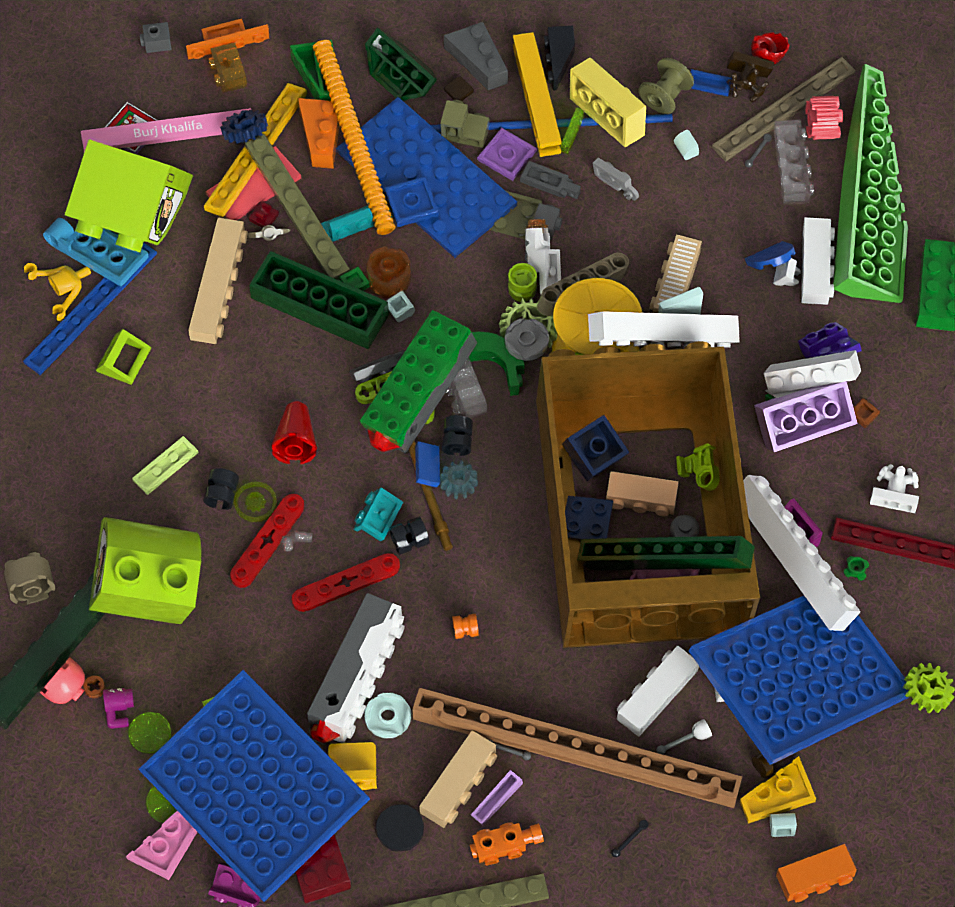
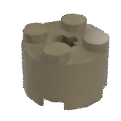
(29, 578)

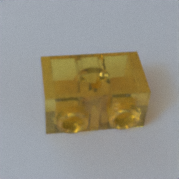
(228, 67)

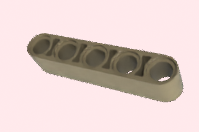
(610, 267)

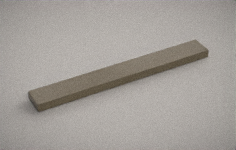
(783, 109)

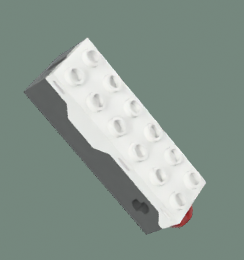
(355, 670)

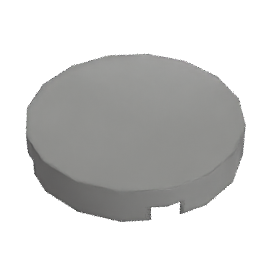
(526, 339)

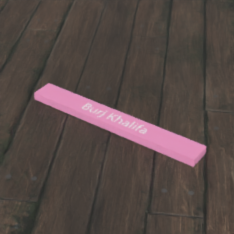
(158, 131)

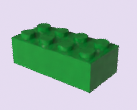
(937, 286)

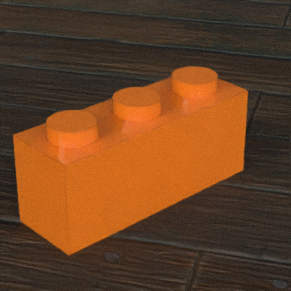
(816, 873)

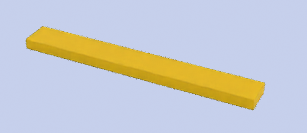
(244, 165)

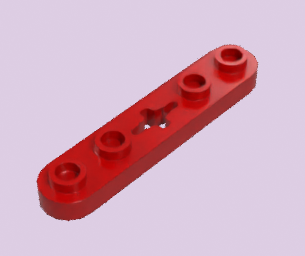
(255, 558)
(325, 590)

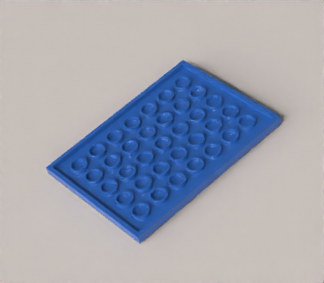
(798, 679)
(254, 785)

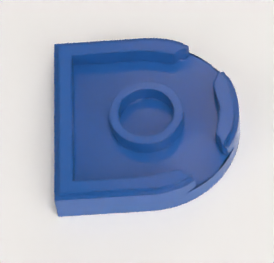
(775, 255)

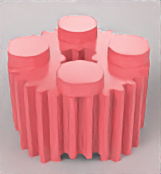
(823, 117)

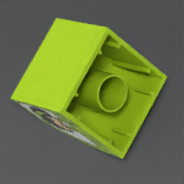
(126, 196)
(146, 571)

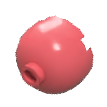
(65, 683)

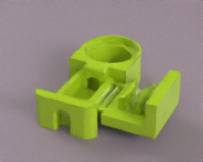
(701, 465)

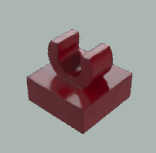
(263, 215)

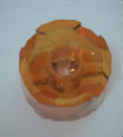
(388, 271)

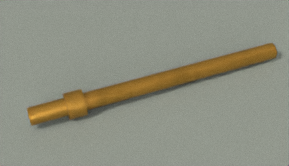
(440, 527)

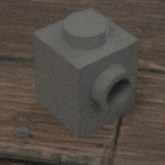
(156, 37)
(552, 217)

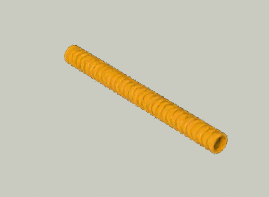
(354, 137)

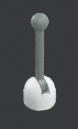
(700, 731)

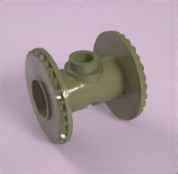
(662, 94)

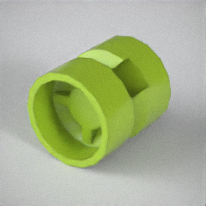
(522, 282)

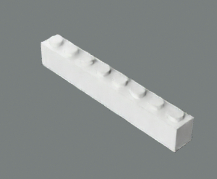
(662, 328)
(798, 555)

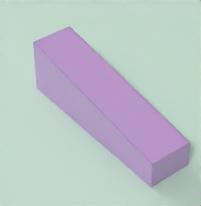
(497, 797)

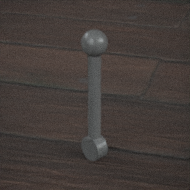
(766, 138)
(525, 755)

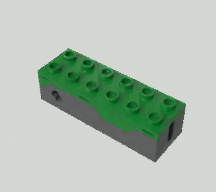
(417, 383)

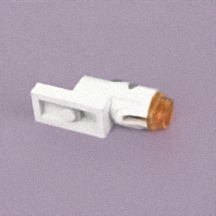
(539, 255)

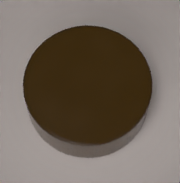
(762, 765)

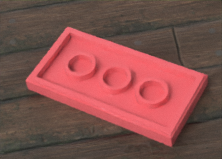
(255, 190)

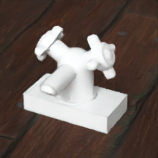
(895, 494)

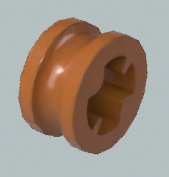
(93, 680)

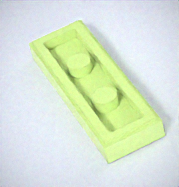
(165, 465)

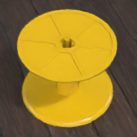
(584, 298)

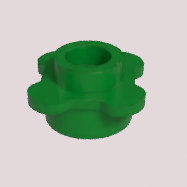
(856, 562)

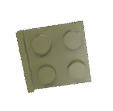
(517, 219)

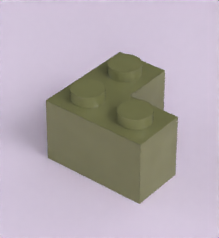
(463, 127)

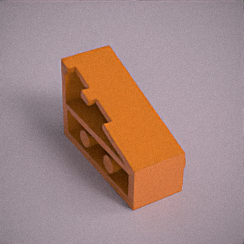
(320, 130)

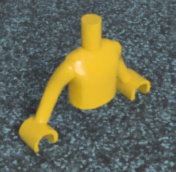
(62, 281)

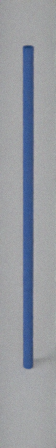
(657, 118)

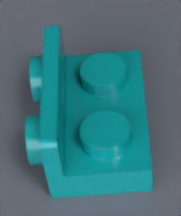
(378, 513)

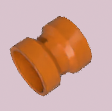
(465, 626)

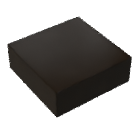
(458, 89)

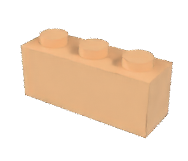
(642, 493)

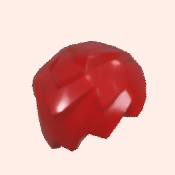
(770, 46)

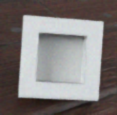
(785, 274)

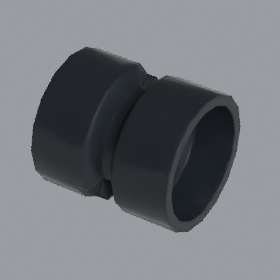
(457, 435)
(221, 487)
(416, 532)

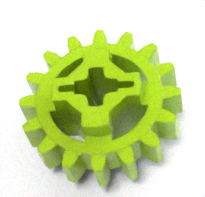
(929, 688)

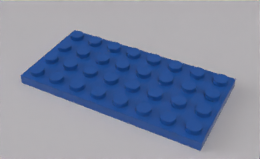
(410, 148)

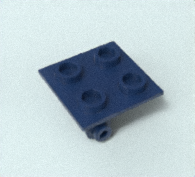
(587, 517)

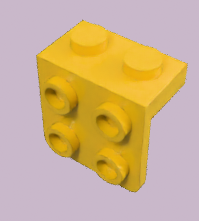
(357, 761)

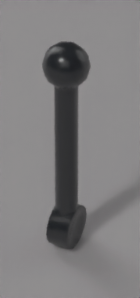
(643, 824)

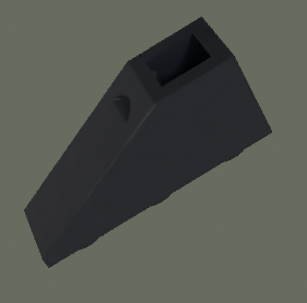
(561, 51)

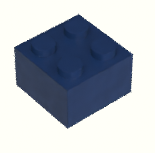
(595, 448)

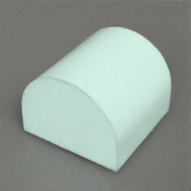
(686, 145)
(400, 306)
(783, 824)

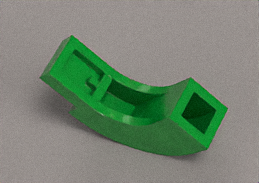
(493, 348)

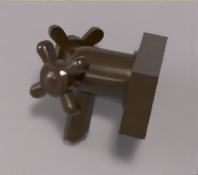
(750, 68)

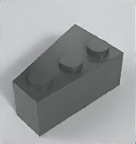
(478, 54)

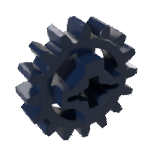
(244, 126)

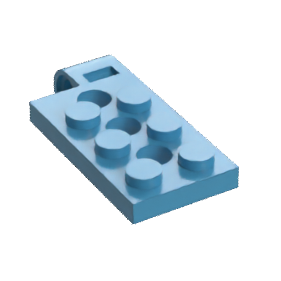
(62, 237)

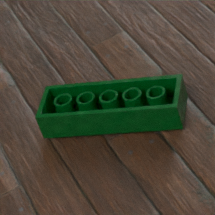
(319, 300)

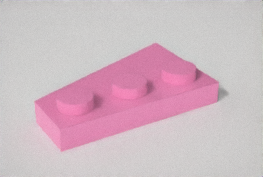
(165, 847)

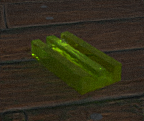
(572, 130)

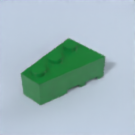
(306, 63)

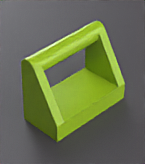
(106, 364)

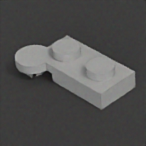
(616, 179)

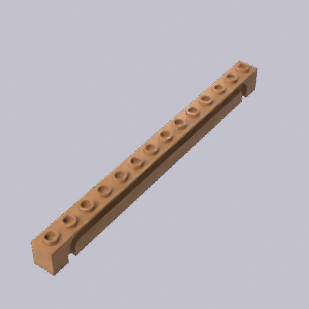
(577, 748)

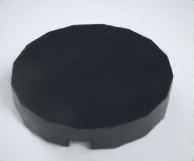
(400, 828)

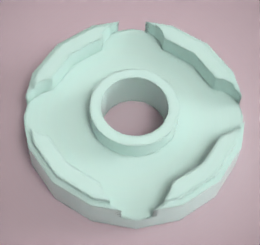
(393, 727)

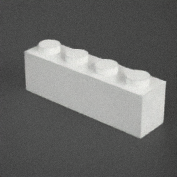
(816, 261)
(812, 372)
(657, 691)

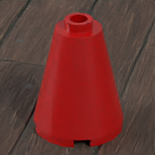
(294, 435)

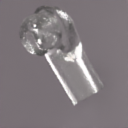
(294, 537)

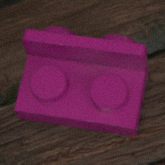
(232, 888)

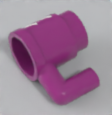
(117, 700)

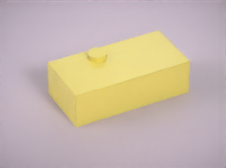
(607, 102)

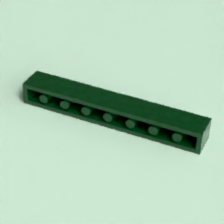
(666, 553)

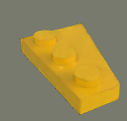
(779, 794)

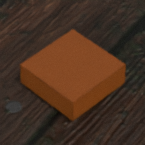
(865, 412)

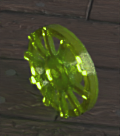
(255, 501)

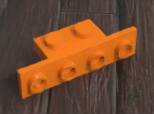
(225, 34)

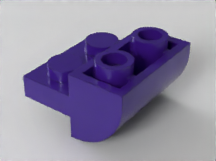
(828, 341)

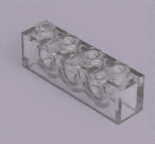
(784, 134)

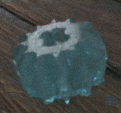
(460, 486)

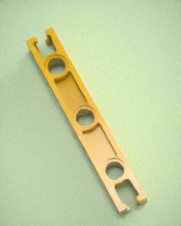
(536, 94)

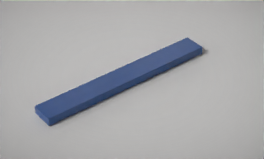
(78, 320)

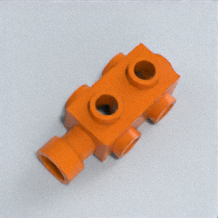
(501, 845)

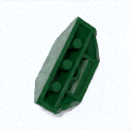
(397, 67)

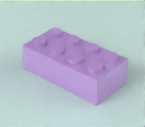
(805, 415)

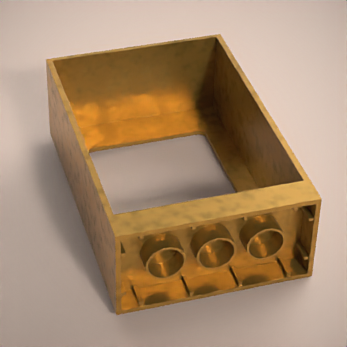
(645, 394)

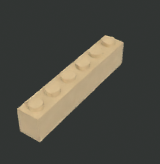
(217, 281)

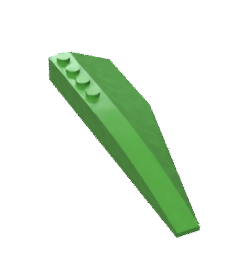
(870, 227)

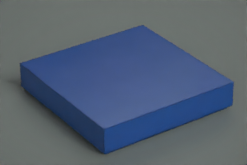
(411, 201)

